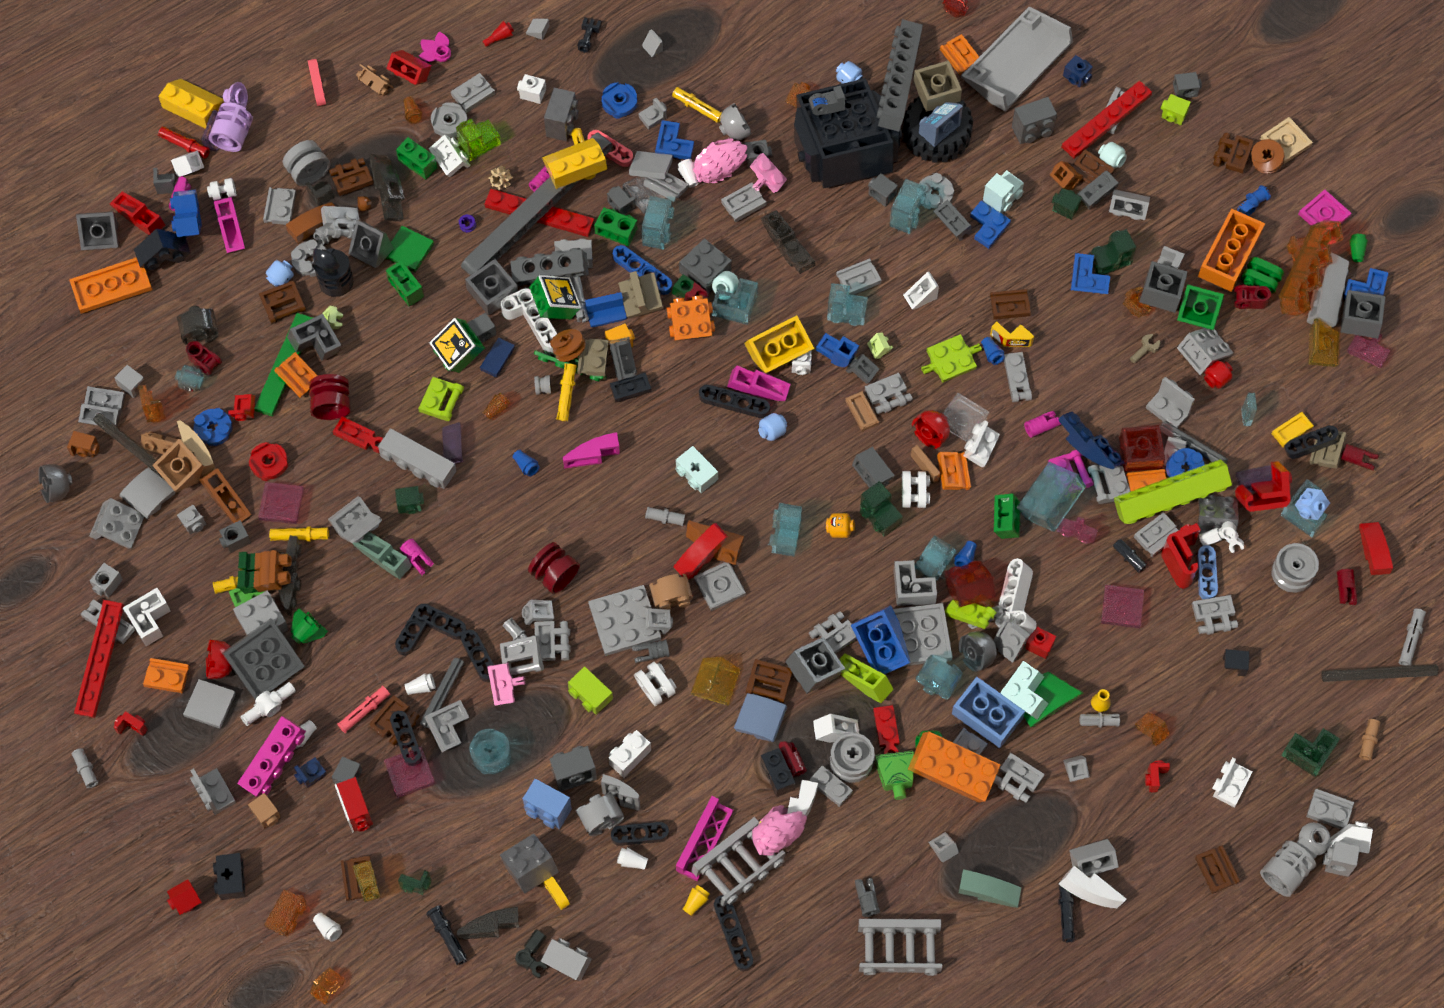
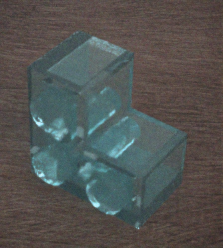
(906, 206)
(656, 223)
(736, 306)
(846, 307)
(1292, 514)
(787, 523)

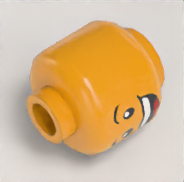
(840, 525)

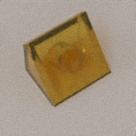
(1323, 344)
(716, 680)

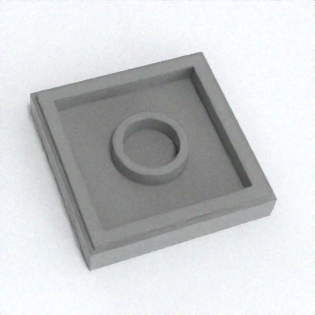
(650, 165)
(719, 585)
(209, 703)

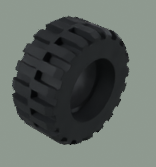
(949, 147)

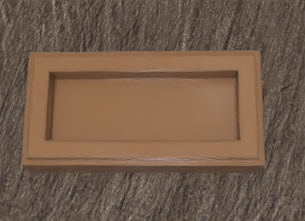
(862, 411)
(925, 464)

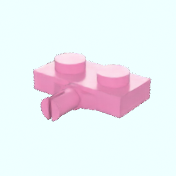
(767, 174)
(503, 683)

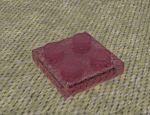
(281, 503)
(1122, 606)
(409, 778)

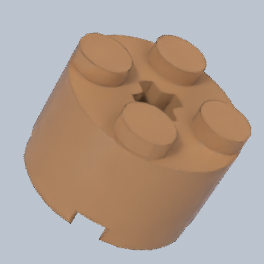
(671, 592)

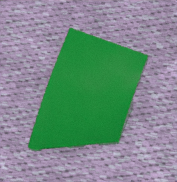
(1056, 694)

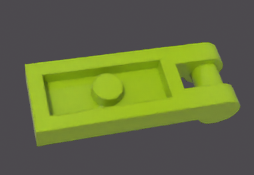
(971, 614)

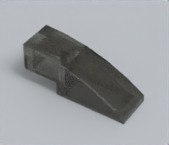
(489, 924)

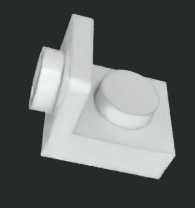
(802, 364)

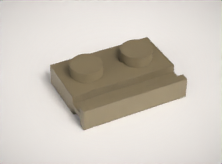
(594, 357)
(1329, 455)

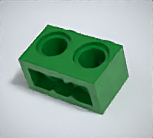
(416, 158)
(614, 230)
(405, 283)
(1006, 516)

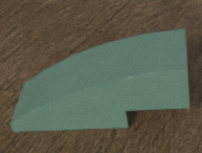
(384, 555)
(989, 889)

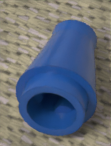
(993, 352)
(526, 463)
(966, 554)

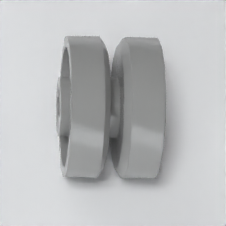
(306, 162)
(1295, 567)
(855, 768)

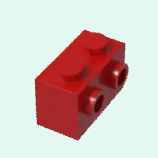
(409, 67)

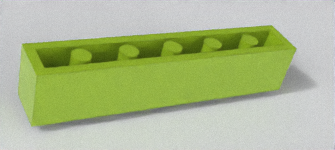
(1172, 492)

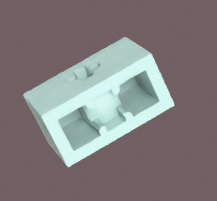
(695, 461)

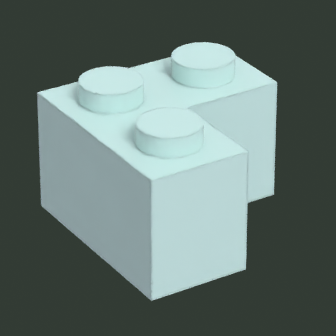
(1002, 191)
(1021, 690)

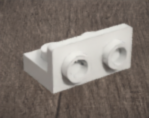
(449, 155)
(981, 444)
(1232, 783)

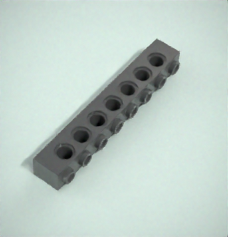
(900, 75)

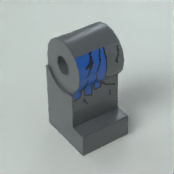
(828, 102)

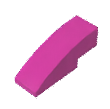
(229, 225)
(758, 384)
(592, 450)

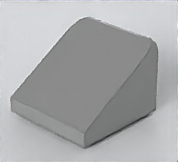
(538, 28)
(653, 44)
(1076, 768)
(944, 847)

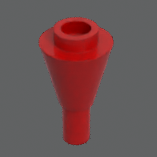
(503, 31)

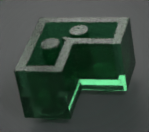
(1114, 255)
(878, 508)
(1310, 755)

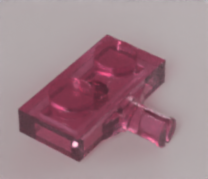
(1369, 350)
(1078, 530)

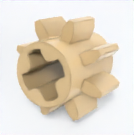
(500, 177)

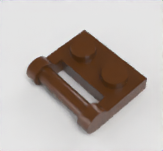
(281, 296)
(771, 675)

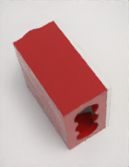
(354, 805)

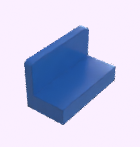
(605, 310)

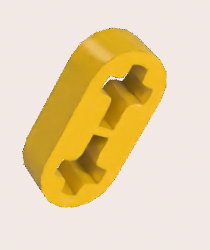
(556, 893)

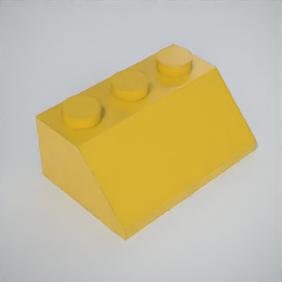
(189, 101)
(575, 163)
(779, 345)

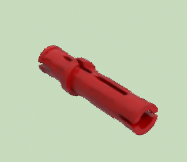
(189, 144)

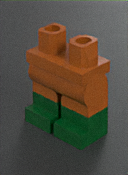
(263, 571)

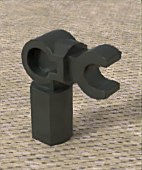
(524, 958)

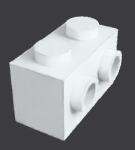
(629, 753)

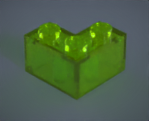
(477, 139)

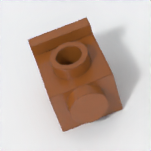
(1066, 175)
(83, 445)

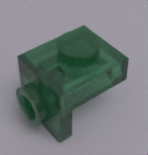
(413, 885)

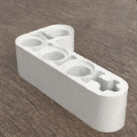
(527, 309)
(1015, 595)

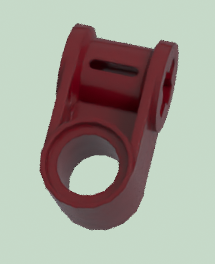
(1250, 296)
(205, 359)

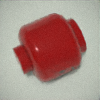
(1218, 374)

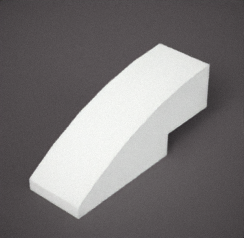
(806, 798)
(1091, 889)

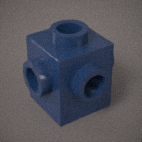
(1078, 71)

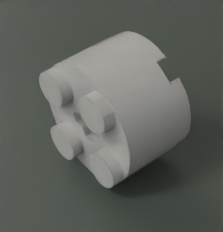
(600, 814)

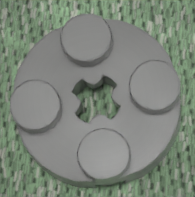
(443, 113)
(939, 183)
(301, 253)

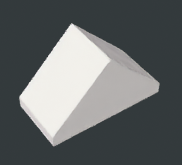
(922, 292)

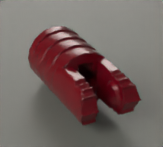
(1354, 455)
(1346, 586)
(792, 758)

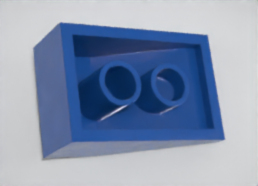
(882, 640)

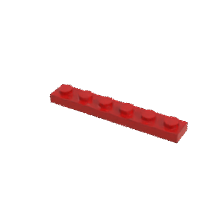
(1106, 119)
(554, 217)
(99, 659)

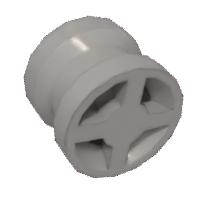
(542, 385)

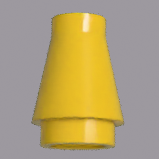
(1101, 701)
(696, 899)

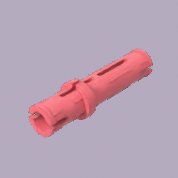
(362, 710)

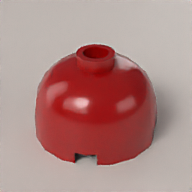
(931, 428)
(216, 664)

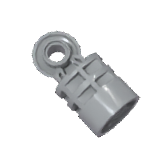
(1296, 860)

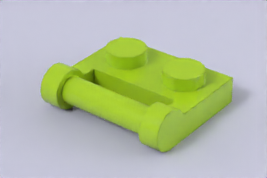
(435, 397)

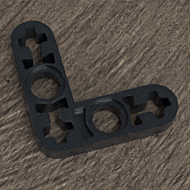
(422, 623)

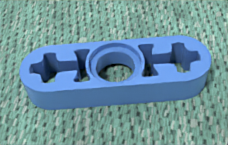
(1211, 565)

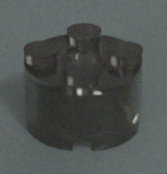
(198, 325)

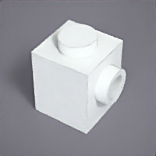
(532, 88)

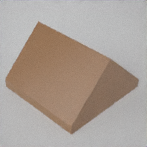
(179, 466)

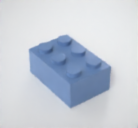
(988, 712)

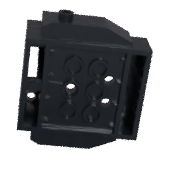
(847, 142)

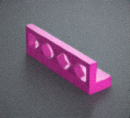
(699, 832)

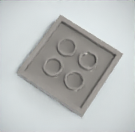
(622, 620)
(924, 632)

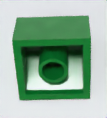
(1200, 307)

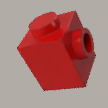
(1040, 642)
(183, 897)

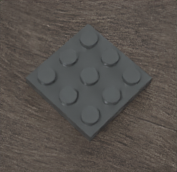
(263, 659)

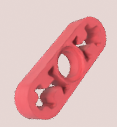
(316, 81)
(615, 156)

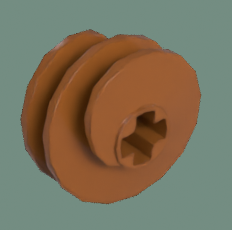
(1267, 147)
(568, 344)

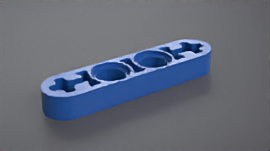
(644, 267)

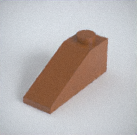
(224, 495)
(730, 549)

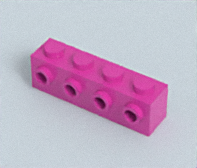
(272, 757)

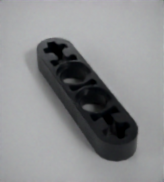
(733, 403)
(732, 933)

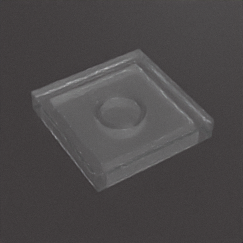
(963, 416)

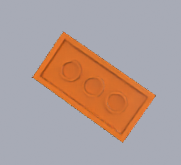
(110, 285)

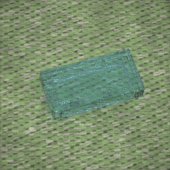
(1249, 409)

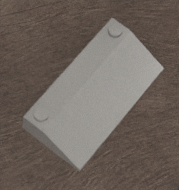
(1018, 58)

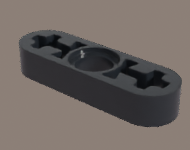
(1327, 441)
(467, 646)
(396, 727)
(633, 827)

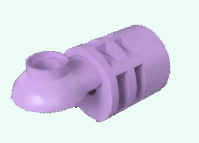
(232, 120)

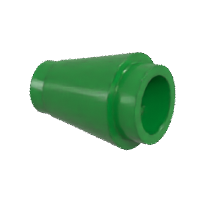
(1358, 247)

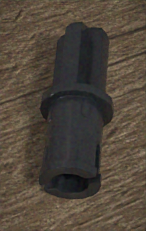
(1130, 555)

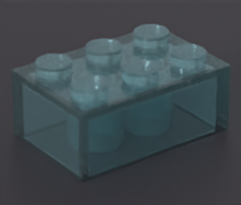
(1051, 496)

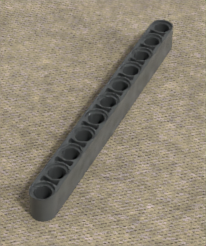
(521, 219)

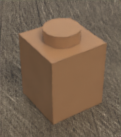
(264, 811)

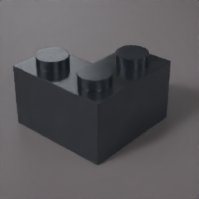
(161, 246)

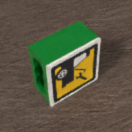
(555, 297)
(456, 345)

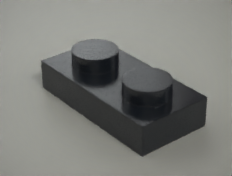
(630, 387)

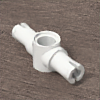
(268, 704)

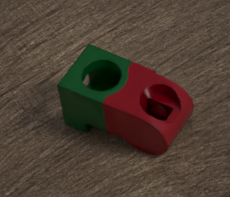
(687, 289)

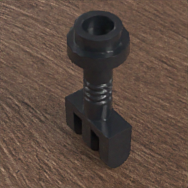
(584, 44)

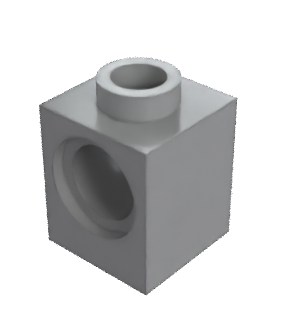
(103, 573)

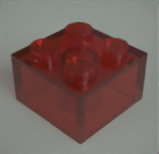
(1142, 448)
(970, 583)

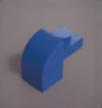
(838, 351)

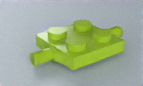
(951, 358)

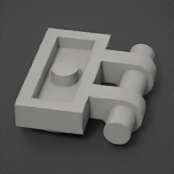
(339, 217)
(885, 389)
(1214, 608)
(547, 634)
(837, 638)
(1021, 772)

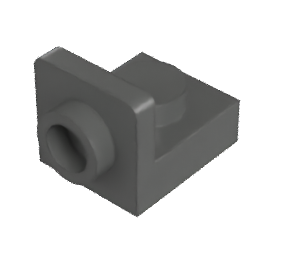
(862, 368)

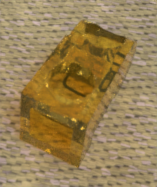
(367, 881)

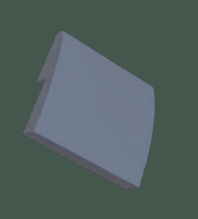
(760, 717)

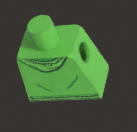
(895, 773)

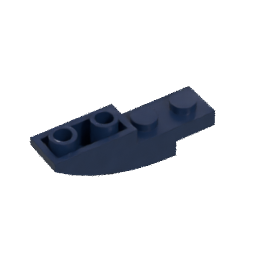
(1094, 448)

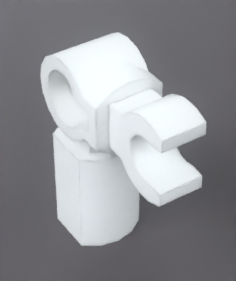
(1227, 531)

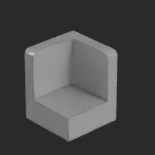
(1171, 257)
(128, 380)

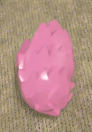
(719, 160)
(777, 830)

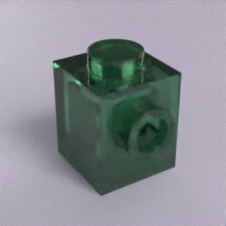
(1066, 203)
(409, 500)

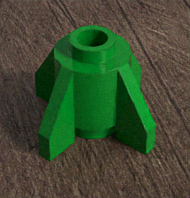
(306, 628)

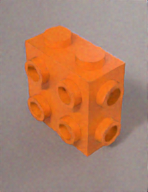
(690, 318)

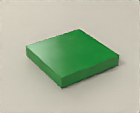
(409, 248)

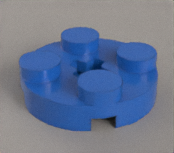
(623, 108)
(209, 417)
(1179, 458)

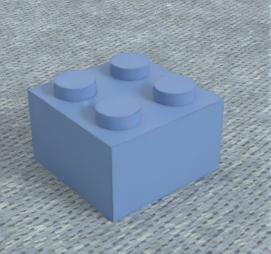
(546, 804)

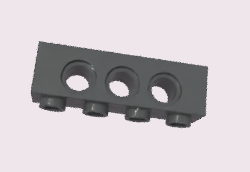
(577, 267)

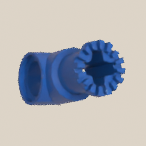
(1253, 200)

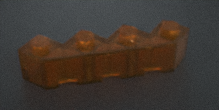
(1305, 271)

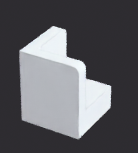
(187, 163)

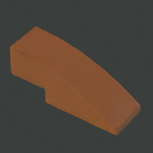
(306, 223)

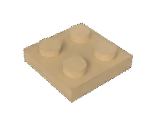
(1289, 137)

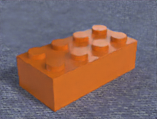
(1231, 250)
(954, 767)

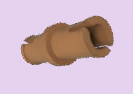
(1369, 739)

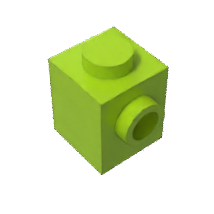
(1175, 109)

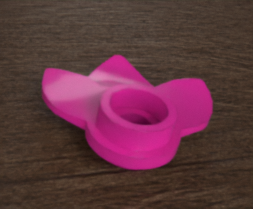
(433, 49)

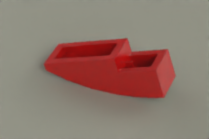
(137, 213)
(1375, 548)
(701, 551)

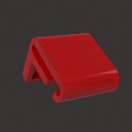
(1268, 493)
(1178, 554)

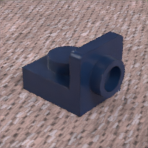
(309, 772)

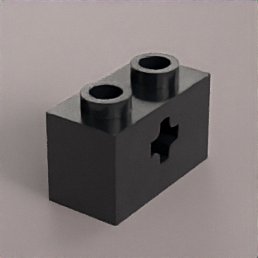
(777, 772)
(232, 865)

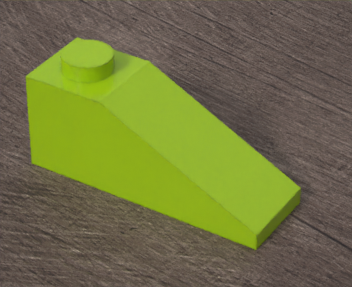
(866, 679)

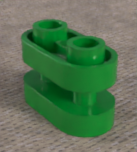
(1262, 274)

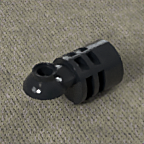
(333, 271)

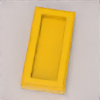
(1292, 429)

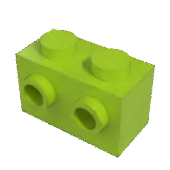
(589, 691)

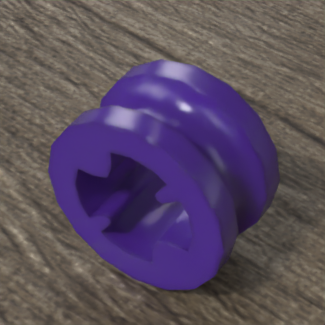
(470, 218)

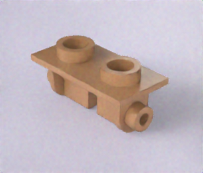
(380, 83)
(155, 442)

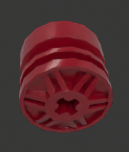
(329, 397)
(553, 568)

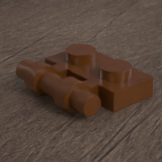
(1239, 152)
(351, 180)
(381, 722)

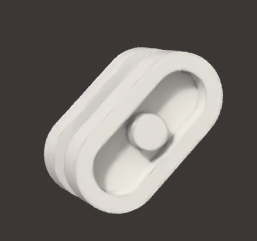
(215, 189)
(922, 481)
(656, 672)

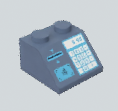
(941, 122)

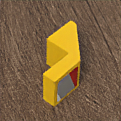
(1018, 338)

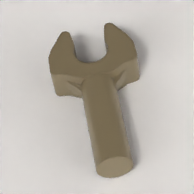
(1145, 348)

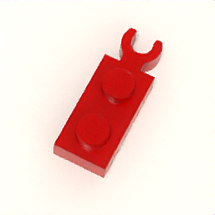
(356, 434)
(886, 728)

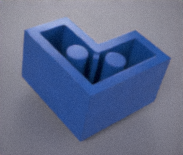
(187, 213)

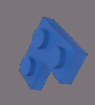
(669, 144)
(993, 224)
(1084, 280)
(1374, 285)

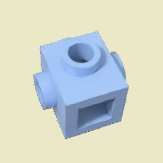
(1312, 504)

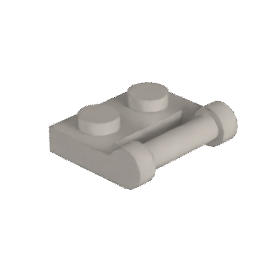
(1115, 481)
(521, 650)

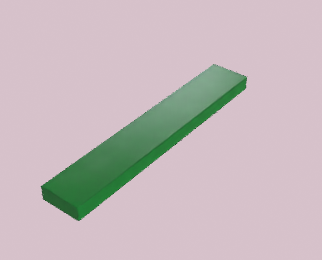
(275, 385)

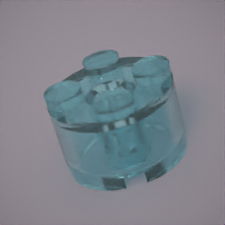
(934, 557)
(939, 676)
(490, 762)

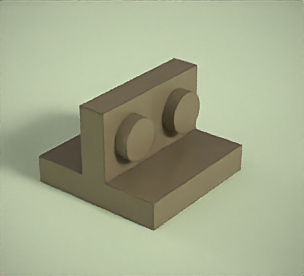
(640, 294)

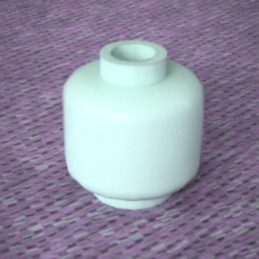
(1112, 154)
(725, 282)

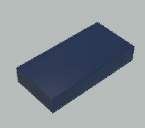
(497, 357)

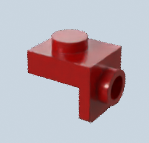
(243, 407)
(127, 719)
(1152, 777)

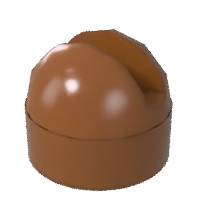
(362, 203)

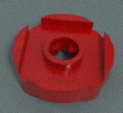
(268, 471)

